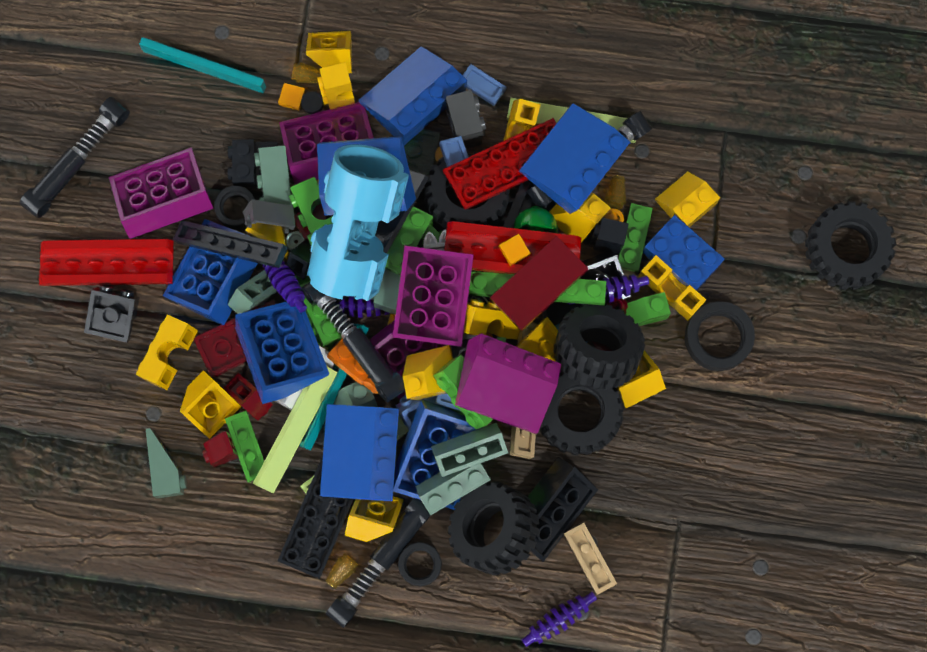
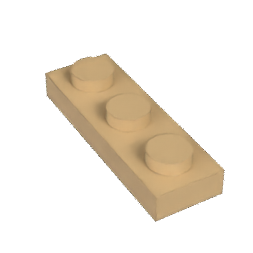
(590, 558)

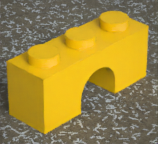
(336, 86)
(522, 117)
(680, 297)
(489, 316)
(171, 335)

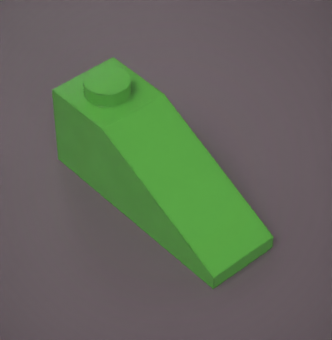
(649, 309)

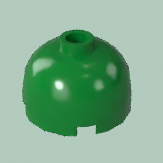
(536, 220)

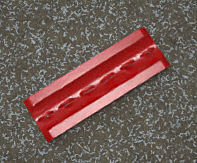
(495, 167)
(484, 241)
(106, 262)

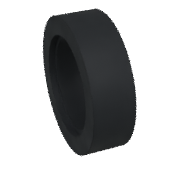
(735, 314)

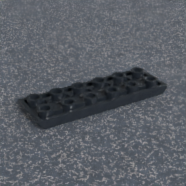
(314, 530)

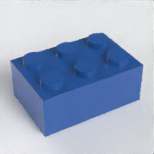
(684, 253)

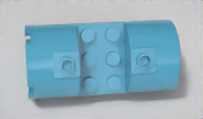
(362, 190)

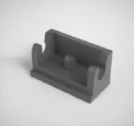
(269, 213)

